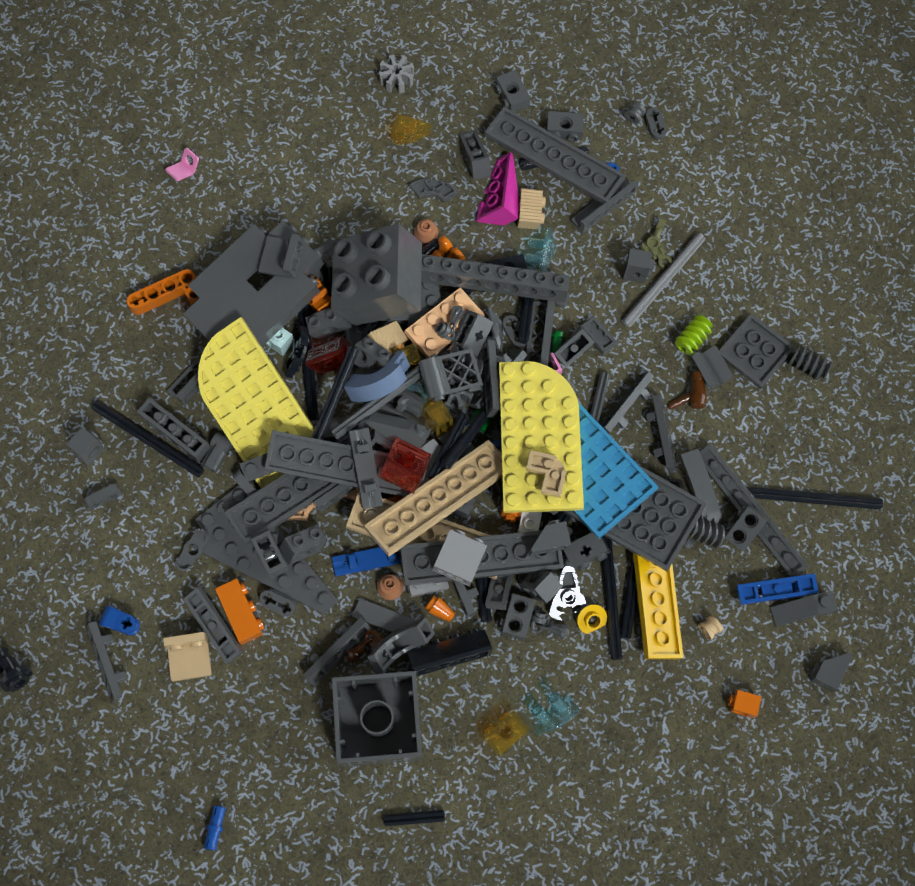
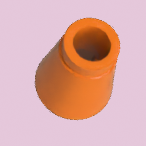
(440, 609)

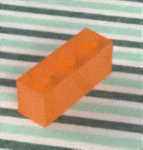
(240, 611)

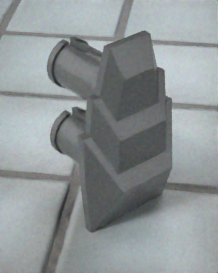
(497, 333)

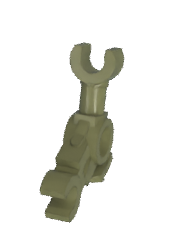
(653, 245)

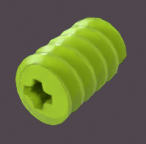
(693, 335)

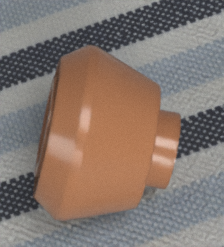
(426, 231)
(386, 590)

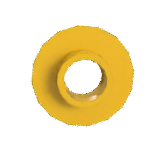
(586, 613)

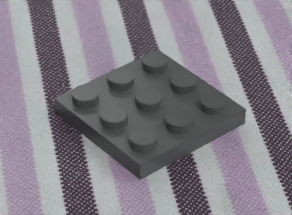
(756, 351)

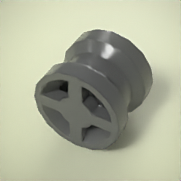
(635, 112)

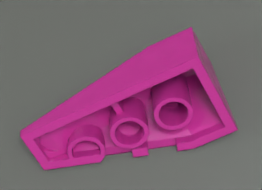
(502, 198)

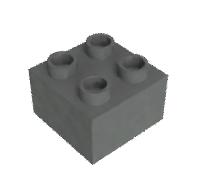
(376, 275)
(376, 719)

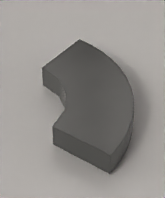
(433, 188)

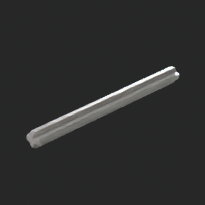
(663, 280)

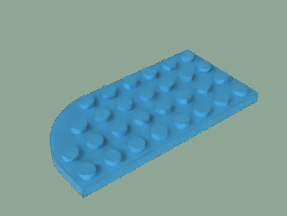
(610, 478)

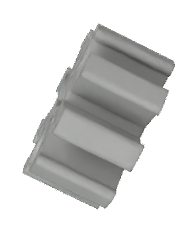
(396, 74)

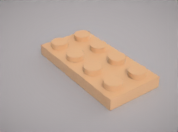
(423, 330)

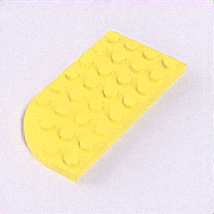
(248, 394)
(543, 417)

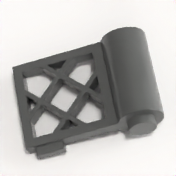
(435, 375)

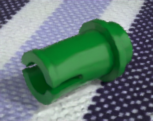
(557, 340)

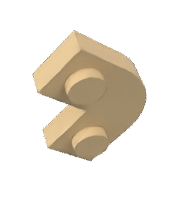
(552, 469)

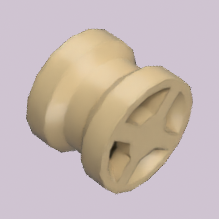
(710, 627)

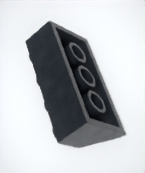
(450, 652)

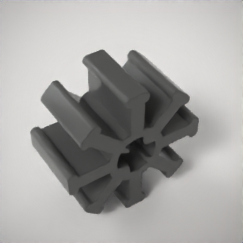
(458, 395)

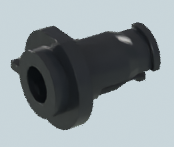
(13, 675)

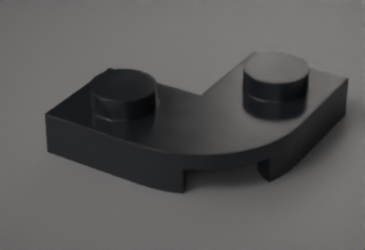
(295, 359)

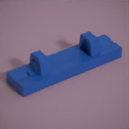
(366, 560)
(777, 589)

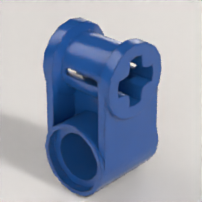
(117, 619)

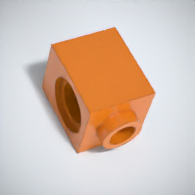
(744, 703)

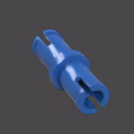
(214, 828)

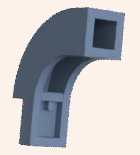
(381, 383)

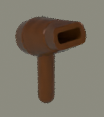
(696, 396)

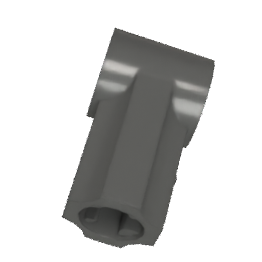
(219, 448)

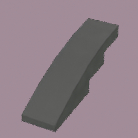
(701, 484)

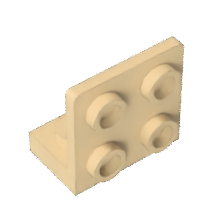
(188, 656)

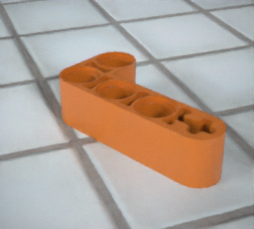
(161, 289)

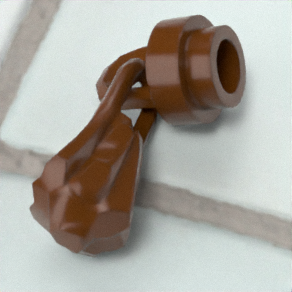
(354, 653)

